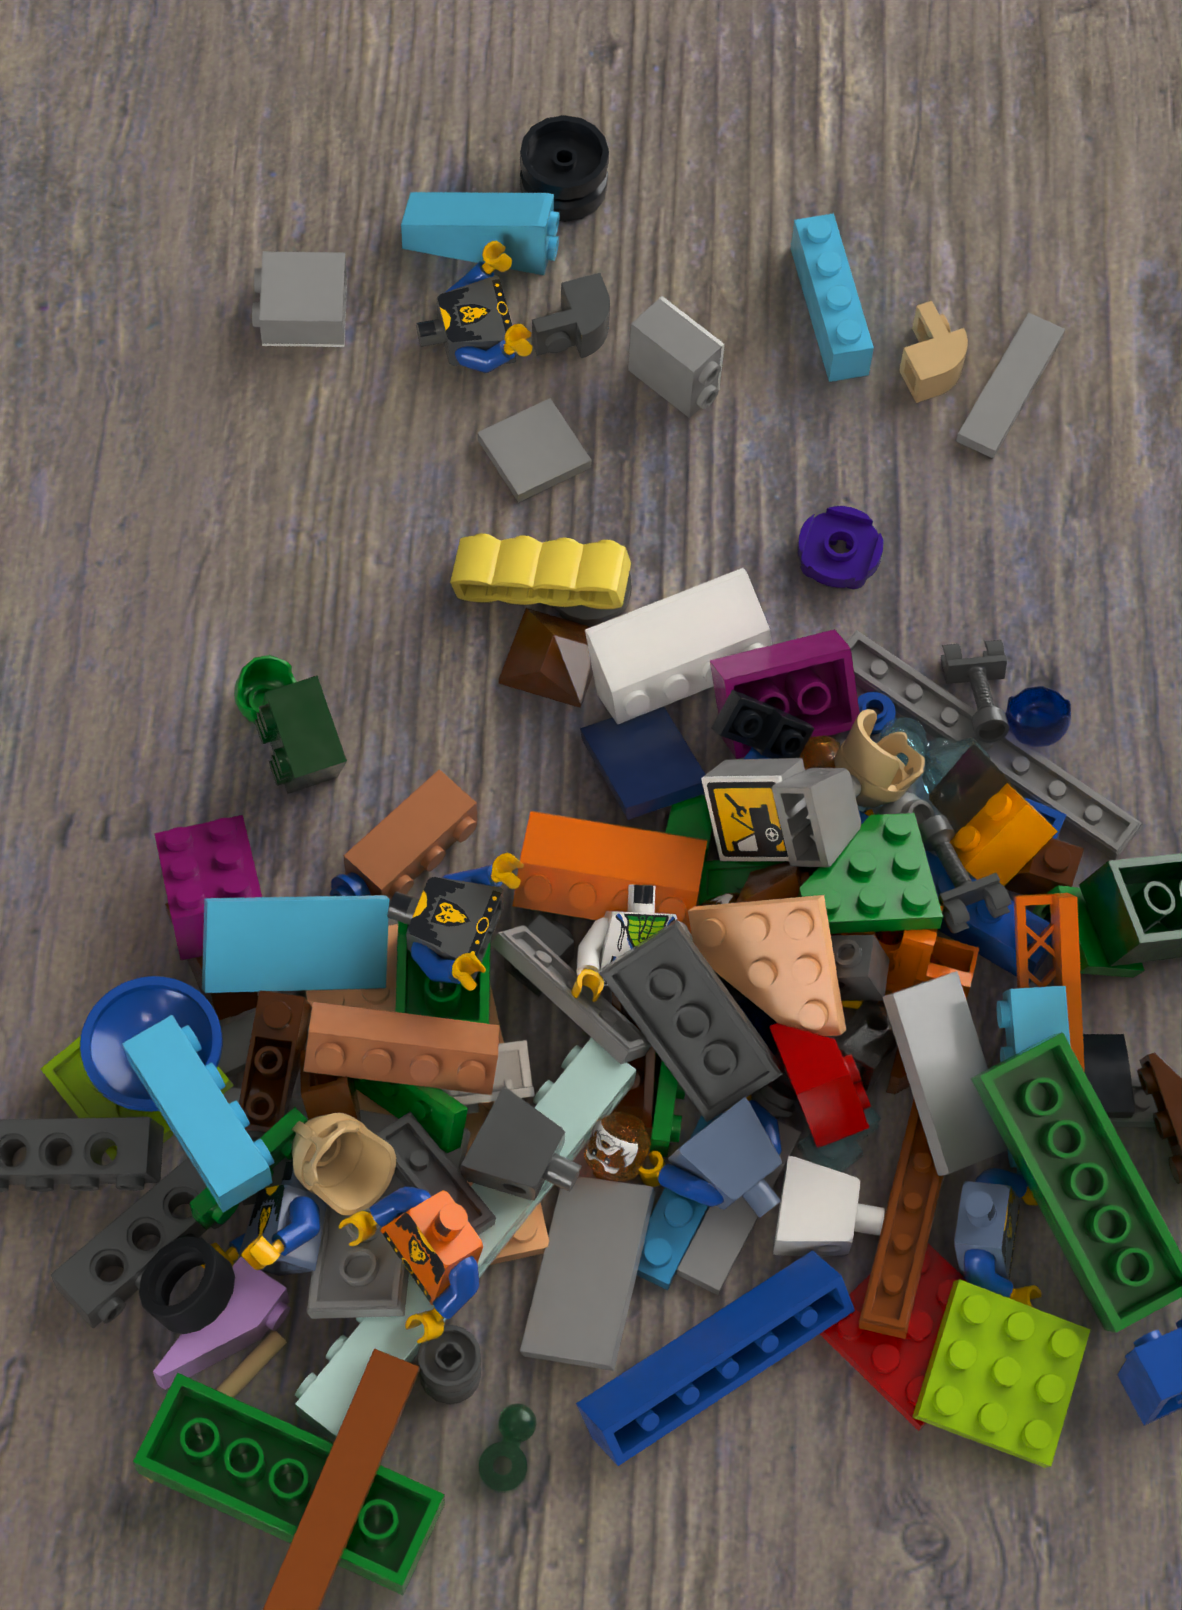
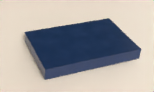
(644, 762)

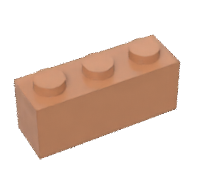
(413, 837)

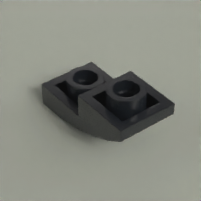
(762, 727)
(1109, 1072)

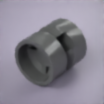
(450, 1365)

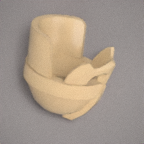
(876, 764)
(342, 1162)

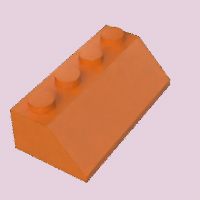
(587, 867)

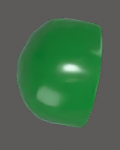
(258, 677)

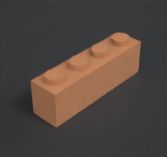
(402, 1048)

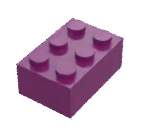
(799, 676)
(200, 864)

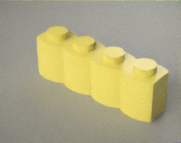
(538, 572)

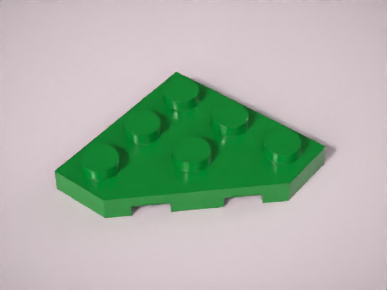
(879, 880)

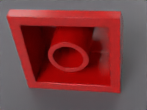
(823, 1083)

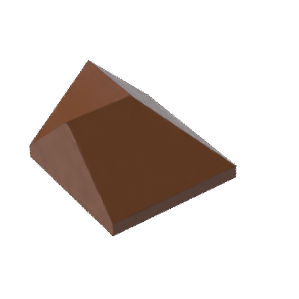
(549, 658)

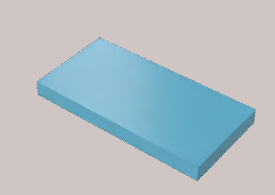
(295, 943)

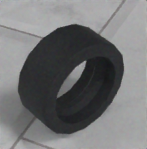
(204, 1303)

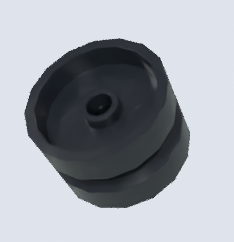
(566, 160)

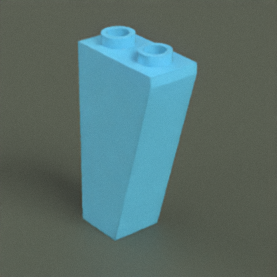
(465, 222)

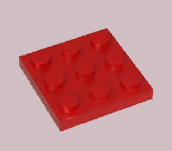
(893, 1363)

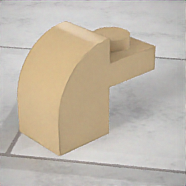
(937, 359)

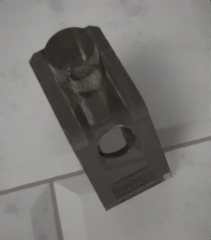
(967, 787)
(869, 1041)

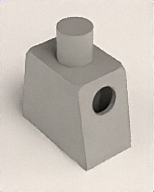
(817, 814)

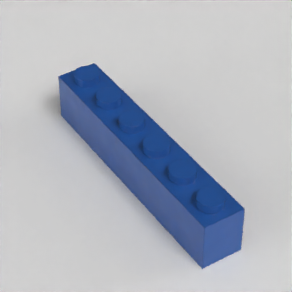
(715, 1357)

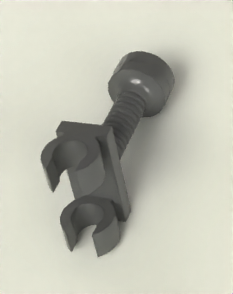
(989, 721)
(936, 836)

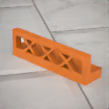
(1064, 954)

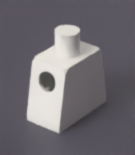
(821, 1211)

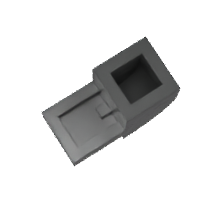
(581, 322)

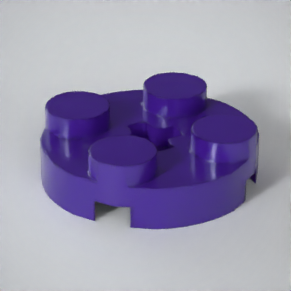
(834, 568)

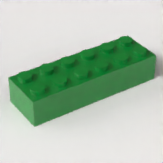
(1083, 1182)
(266, 1475)

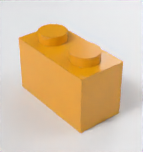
(1002, 836)

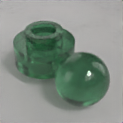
(516, 1425)

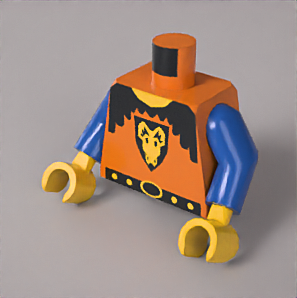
(434, 1246)

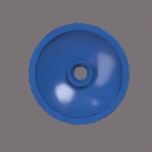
(131, 1010)

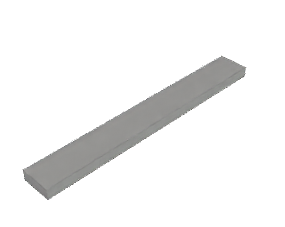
(1028, 771)

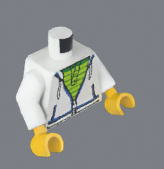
(616, 935)

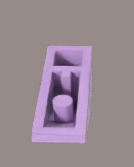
(253, 1308)

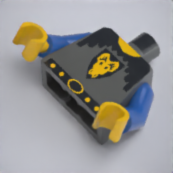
(476, 318)
(455, 920)

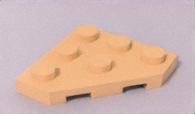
(776, 958)

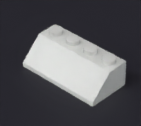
(668, 645)

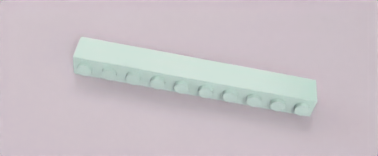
(581, 1095)

